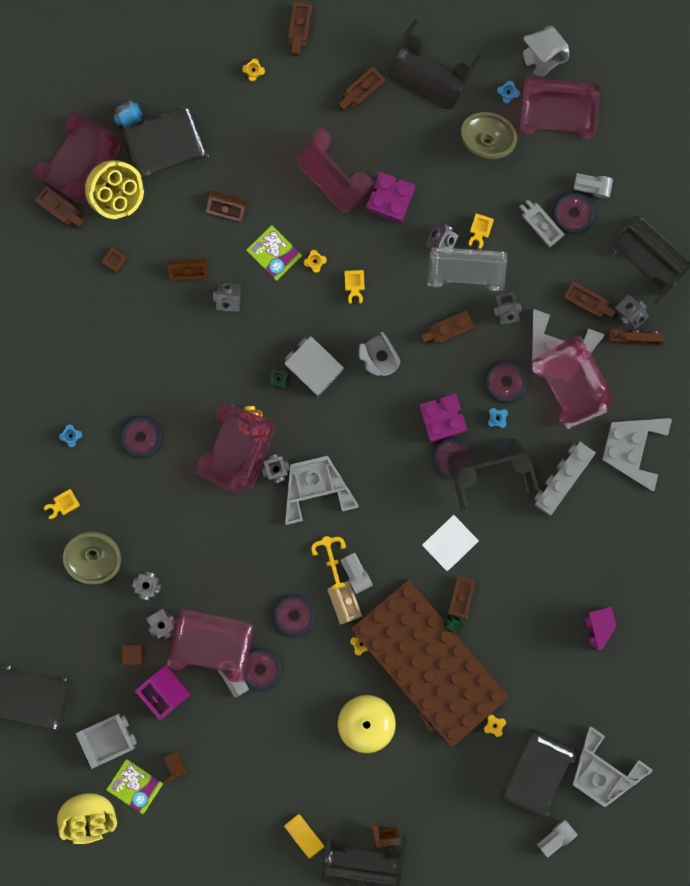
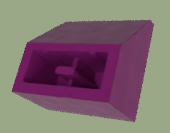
(601, 626)
(162, 692)

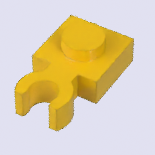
(481, 228)
(354, 282)
(65, 503)

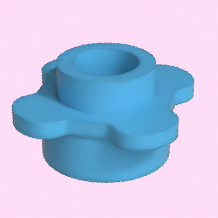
(503, 91)
(494, 422)
(65, 435)

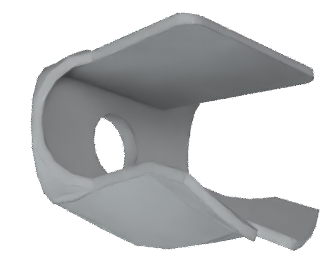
(545, 50)
(368, 354)

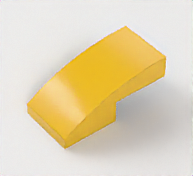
(304, 836)

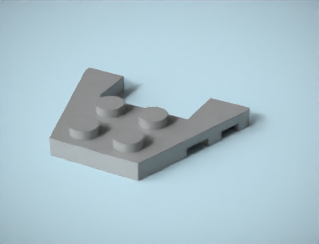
(543, 343)
(626, 447)
(315, 479)
(601, 779)

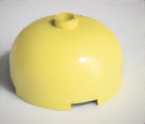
(123, 189)
(363, 709)
(82, 809)

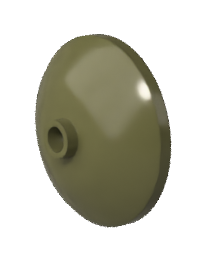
(488, 135)
(88, 566)

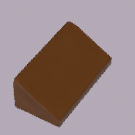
(226, 206)

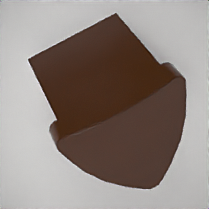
(175, 767)
(385, 836)

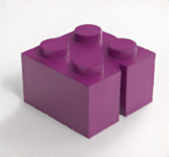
(390, 198)
(442, 418)

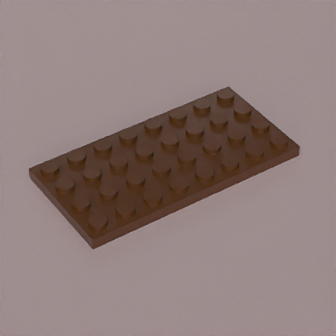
(429, 663)

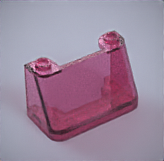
(560, 106)
(78, 156)
(342, 190)
(574, 381)
(237, 450)
(211, 643)

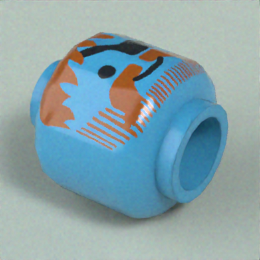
(128, 114)

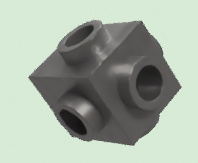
(441, 237)
(227, 297)
(507, 308)
(632, 312)
(273, 461)
(153, 589)
(155, 620)

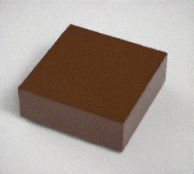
(114, 260)
(132, 655)

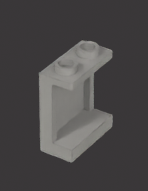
(313, 365)
(106, 740)

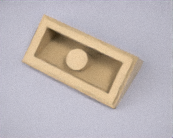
(345, 603)

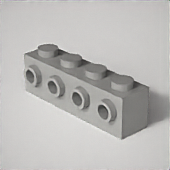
(564, 479)

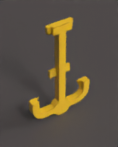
(327, 541)

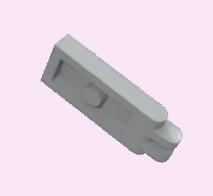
(541, 223)

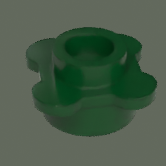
(274, 375)
(453, 623)

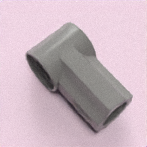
(598, 186)
(357, 576)
(236, 688)
(560, 835)

